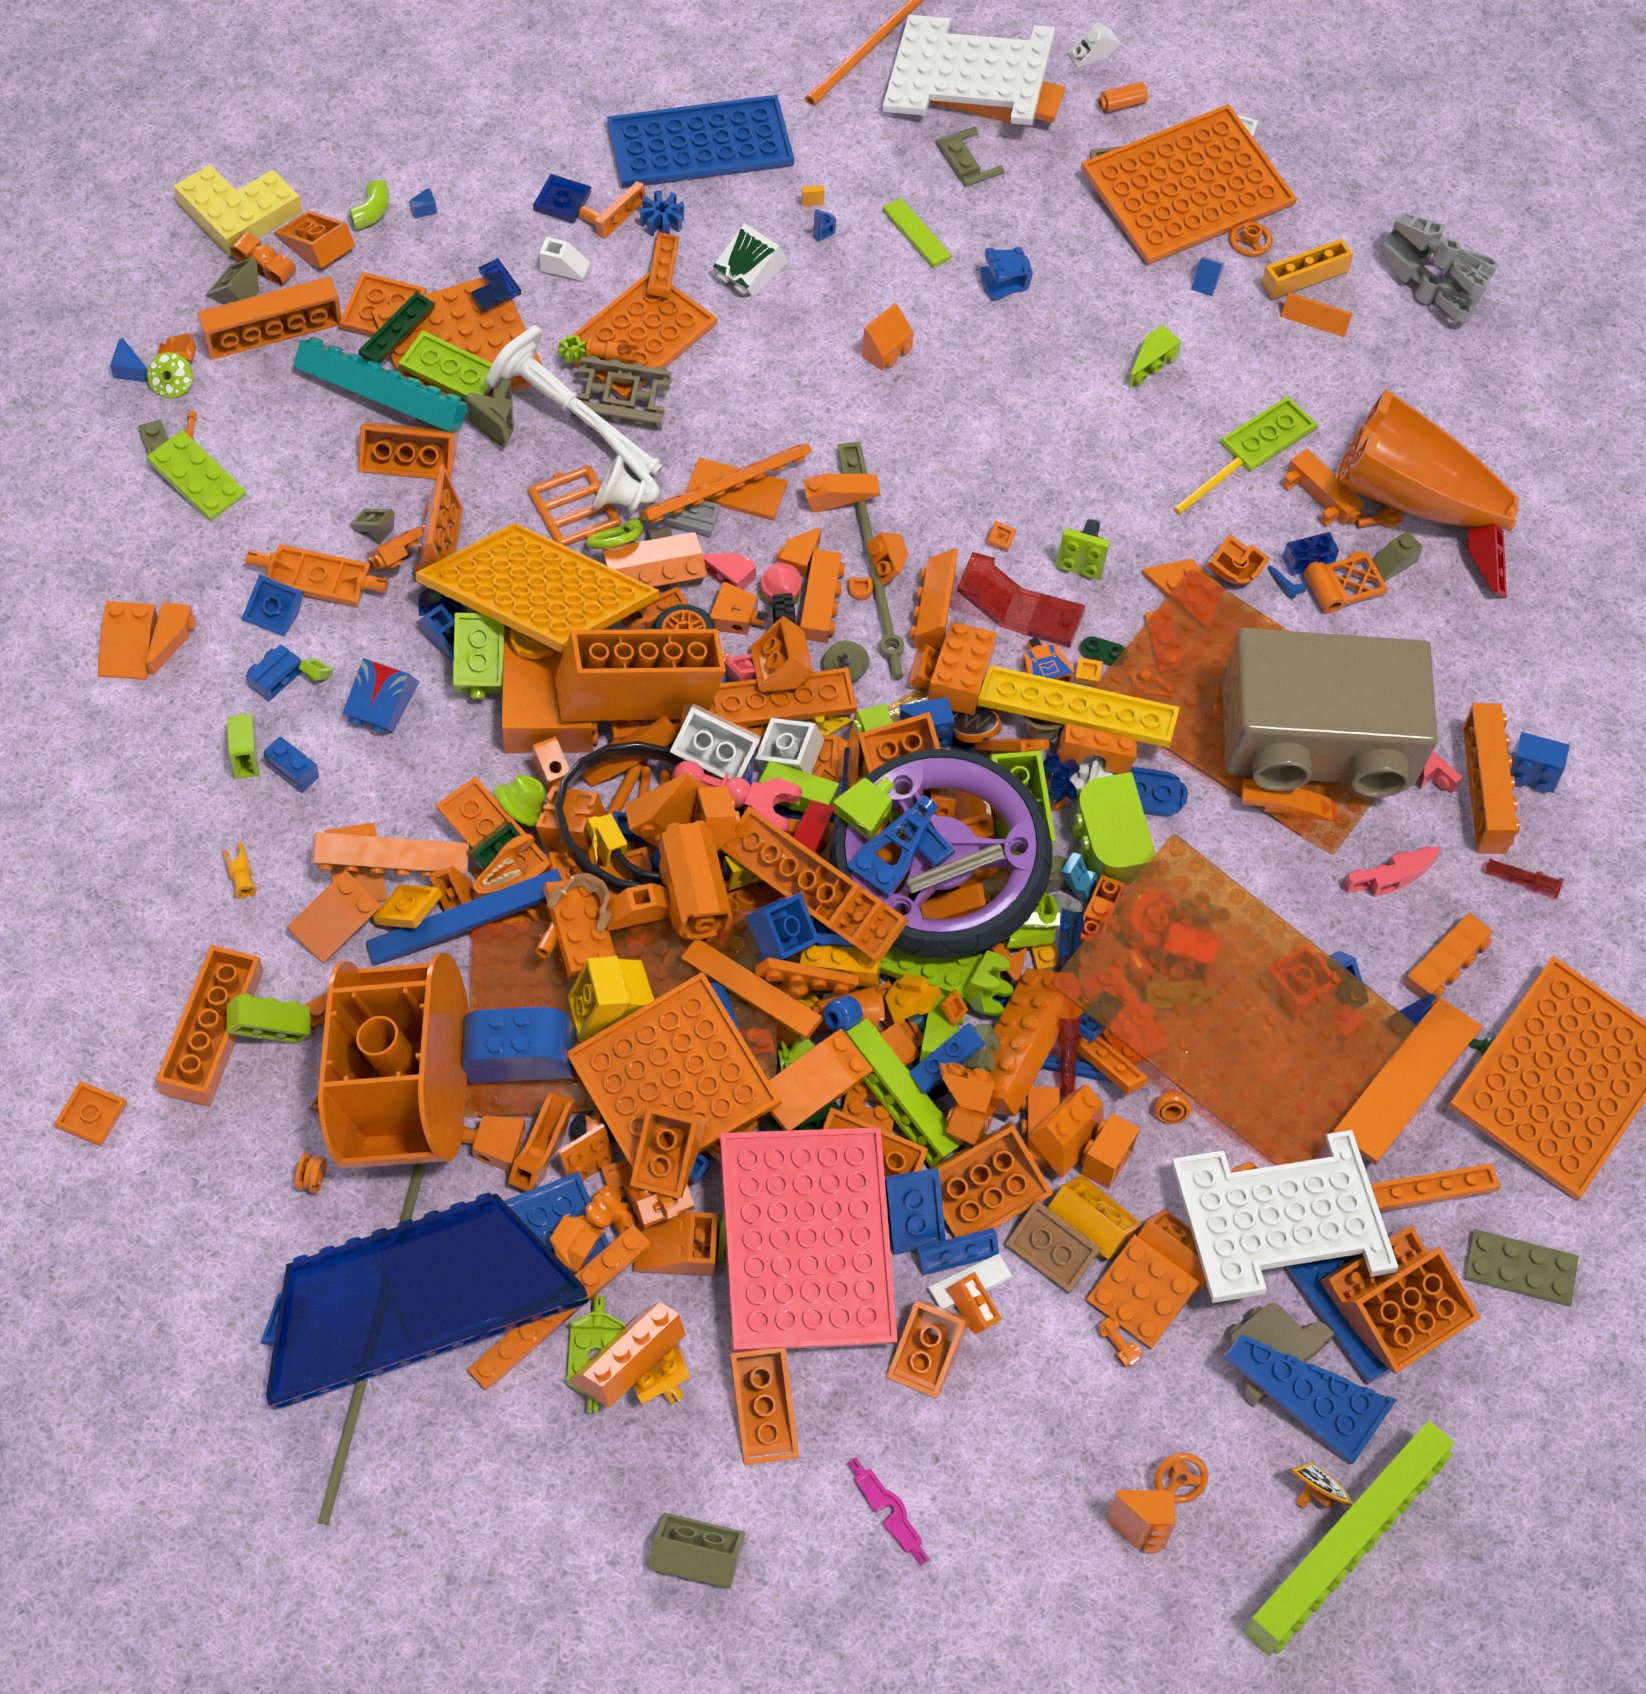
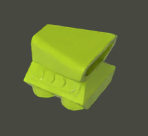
(1039, 928)

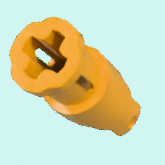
(240, 873)

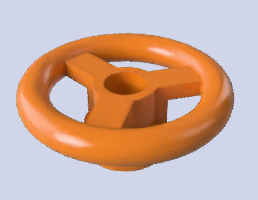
(1251, 236)
(1175, 1466)

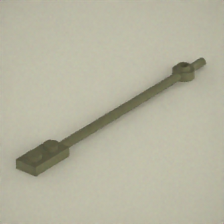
(853, 462)

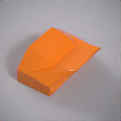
(575, 1241)

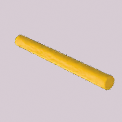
(1209, 485)

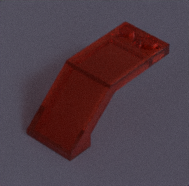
(1016, 607)

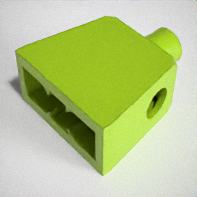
(865, 806)

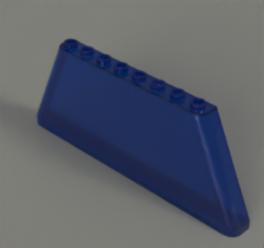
(411, 1297)

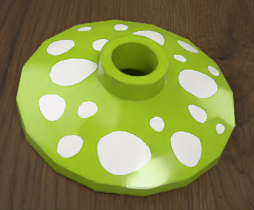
(180, 372)

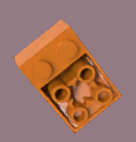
(680, 1245)

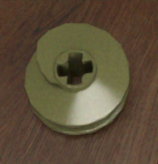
(853, 653)

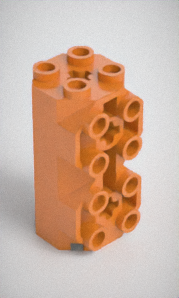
(694, 880)

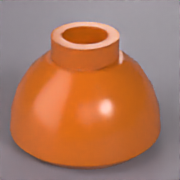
(1172, 1107)

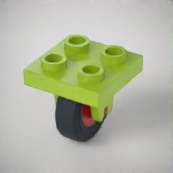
(1083, 551)

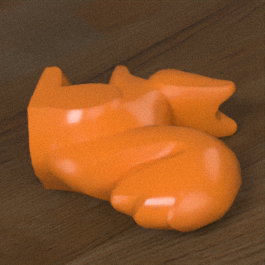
(608, 1209)

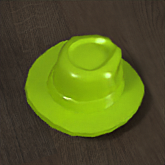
(522, 799)

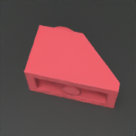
(730, 568)

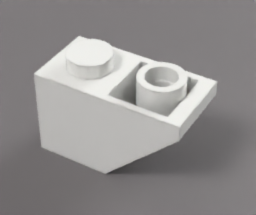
(1094, 45)
(562, 259)

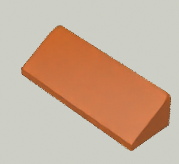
(1316, 314)

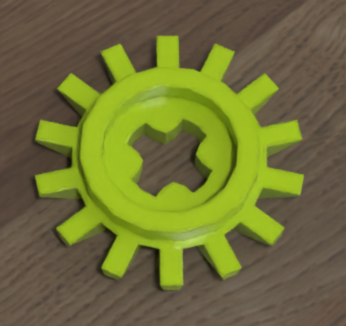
(783, 1057)

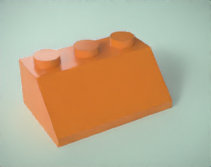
(781, 657)
(1069, 1129)
(1175, 1242)
(1144, 1517)

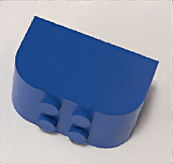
(517, 1045)

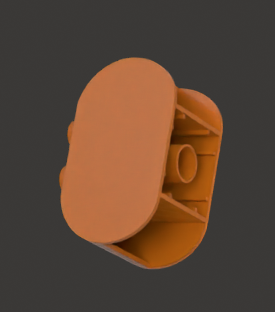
(393, 1064)

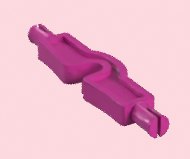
(897, 1522)

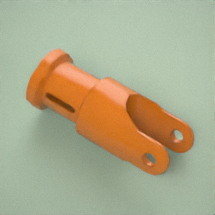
(610, 350)

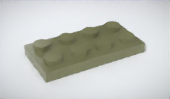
(1521, 1267)

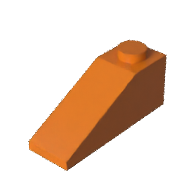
(837, 490)
(170, 633)

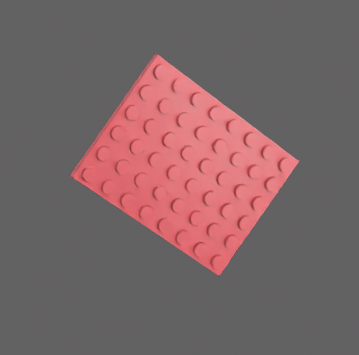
(807, 1239)

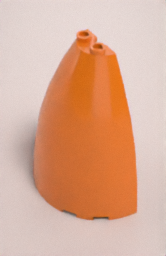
(1423, 470)

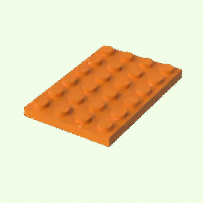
(654, 323)

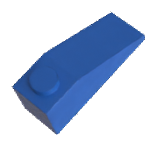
(439, 629)

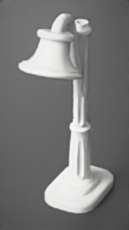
(617, 485)

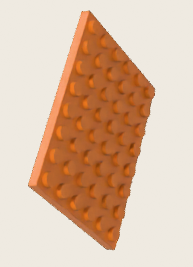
(1188, 183)
(1560, 1078)

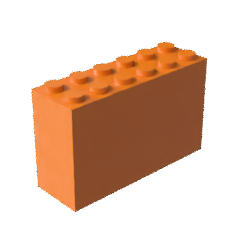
(638, 673)
(533, 709)

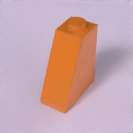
(955, 903)

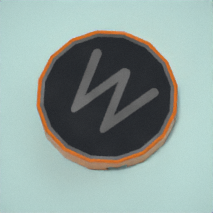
(975, 728)

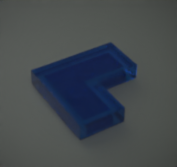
(499, 286)

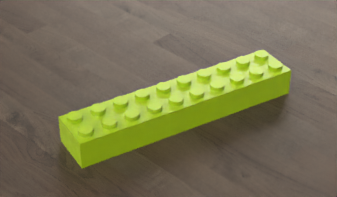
(1350, 1539)

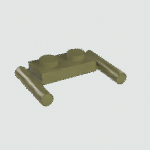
(962, 159)

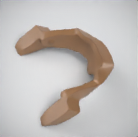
(591, 884)

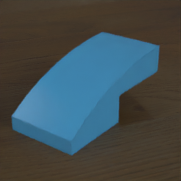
(1079, 878)

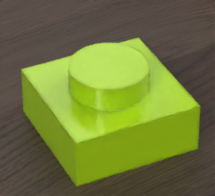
(316, 669)

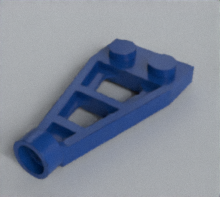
(877, 871)

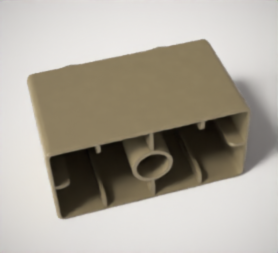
(1328, 710)

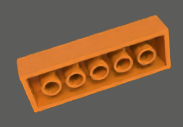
(270, 318)
(1490, 778)
(1026, 1037)
(201, 1038)

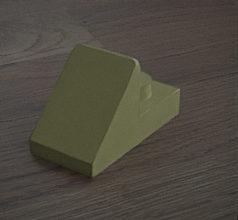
(376, 522)

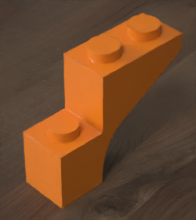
(545, 1139)

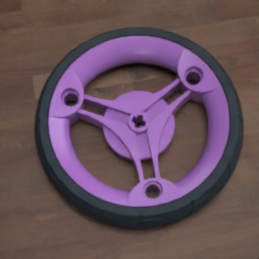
(1027, 835)

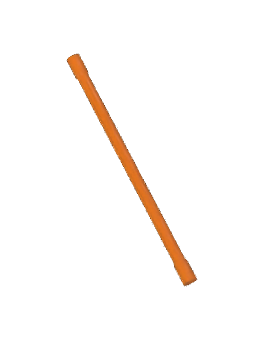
(821, 90)
(549, 938)

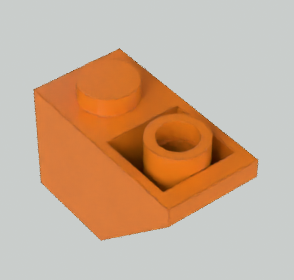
(888, 555)
(969, 1087)

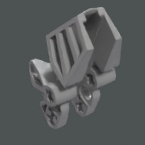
(1466, 275)

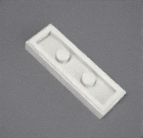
(990, 1273)

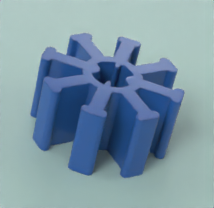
(661, 213)

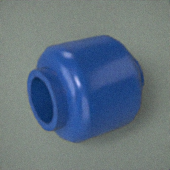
(842, 1013)

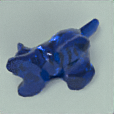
(1058, 777)

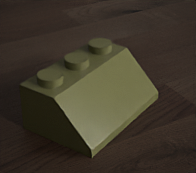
(696, 1550)

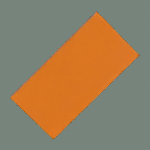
(756, 497)

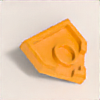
(911, 996)

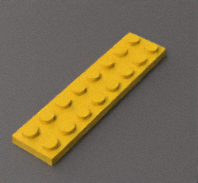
(1078, 706)

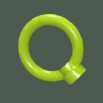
(616, 536)

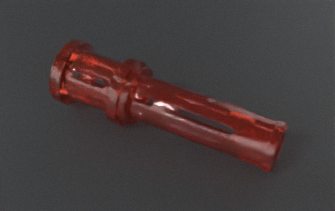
(1536, 881)
(1069, 1043)

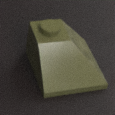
(236, 283)

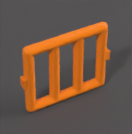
(553, 524)

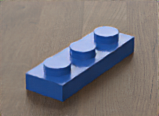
(957, 1251)

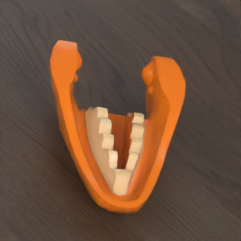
(505, 870)

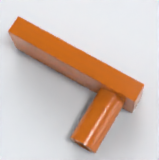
(616, 213)

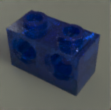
(1302, 552)

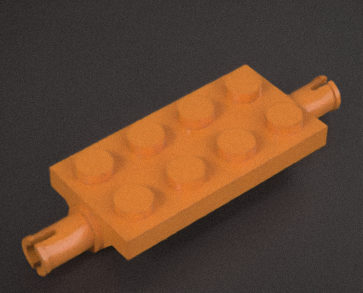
(319, 574)

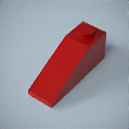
(1488, 552)

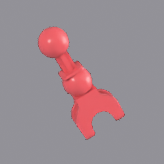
(758, 796)

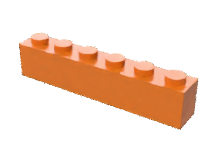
(387, 854)

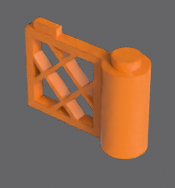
(1328, 586)

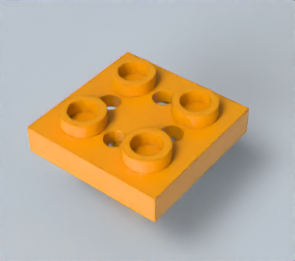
(664, 1377)

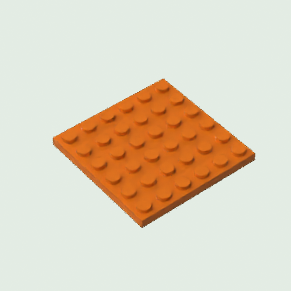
(463, 325)
(678, 1056)

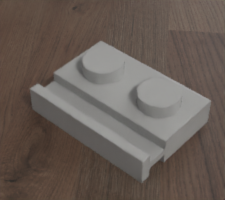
(696, 518)

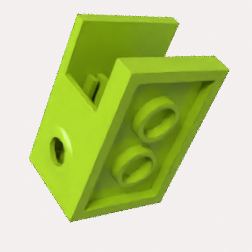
(478, 655)

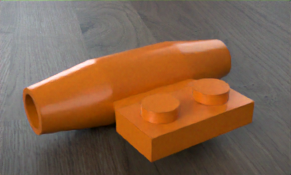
(833, 756)

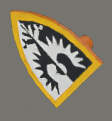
(1319, 1486)

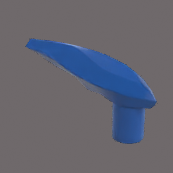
(1286, 585)

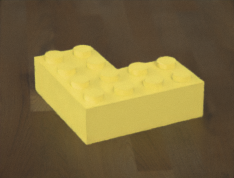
(230, 213)

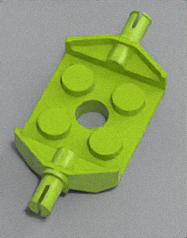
(589, 1335)

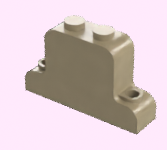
(1279, 1330)

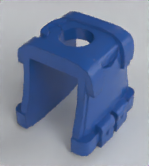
(1007, 272)

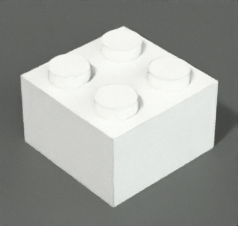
(790, 744)

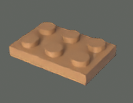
(1053, 1246)

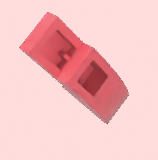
(1401, 871)

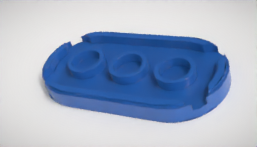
(1158, 793)

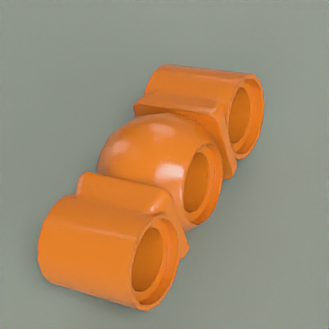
(275, 266)

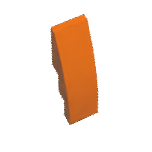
(658, 733)
(1297, 801)

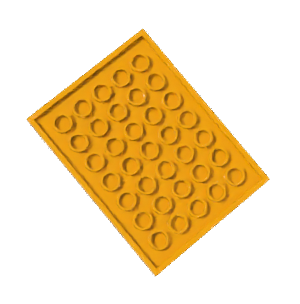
(536, 585)

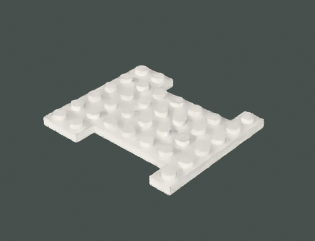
(967, 69)
(1280, 1216)

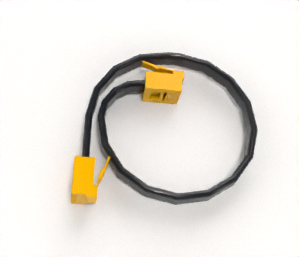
(606, 835)

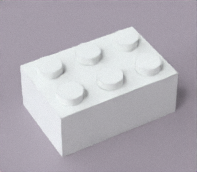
(715, 743)

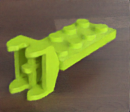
(973, 976)

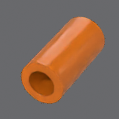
(1123, 97)

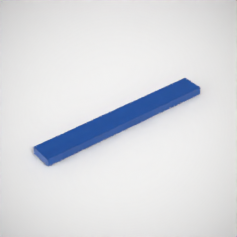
(461, 918)

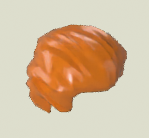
(180, 344)

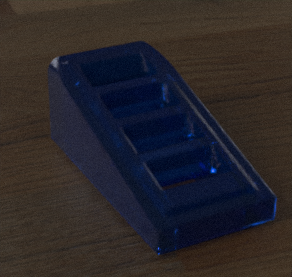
(1419, 1009)

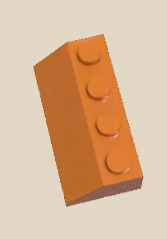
(406, 450)
(659, 560)
(935, 600)
(899, 1154)
(630, 1354)

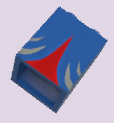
(379, 696)

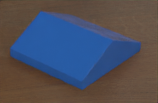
(273, 605)

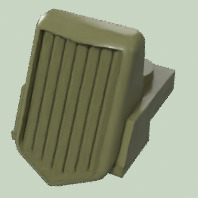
(494, 413)

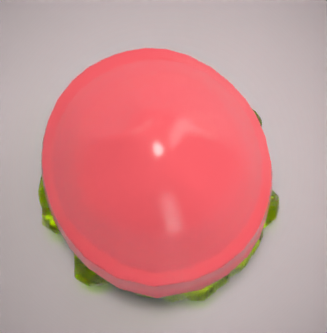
(780, 579)

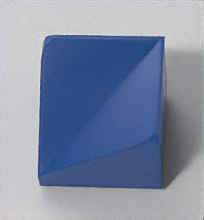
(423, 204)

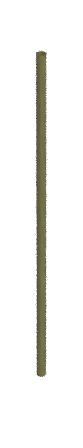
(359, 1389)

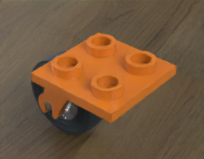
(590, 1148)

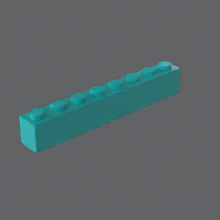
(380, 384)

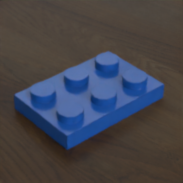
(914, 1210)

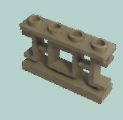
(620, 410)

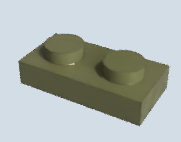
(153, 435)

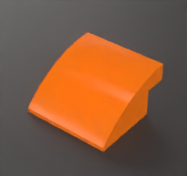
(1403, 1311)

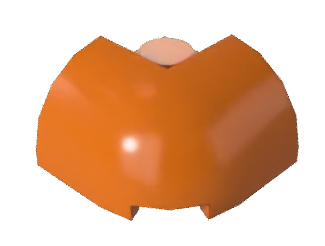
(1237, 562)

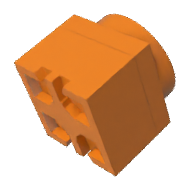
(577, 808)

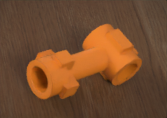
(1127, 1353)

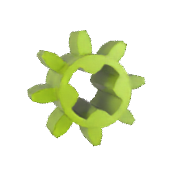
(572, 349)

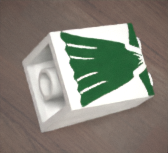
(750, 261)

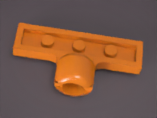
(800, 978)

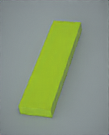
(917, 233)

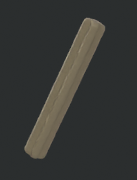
(954, 868)

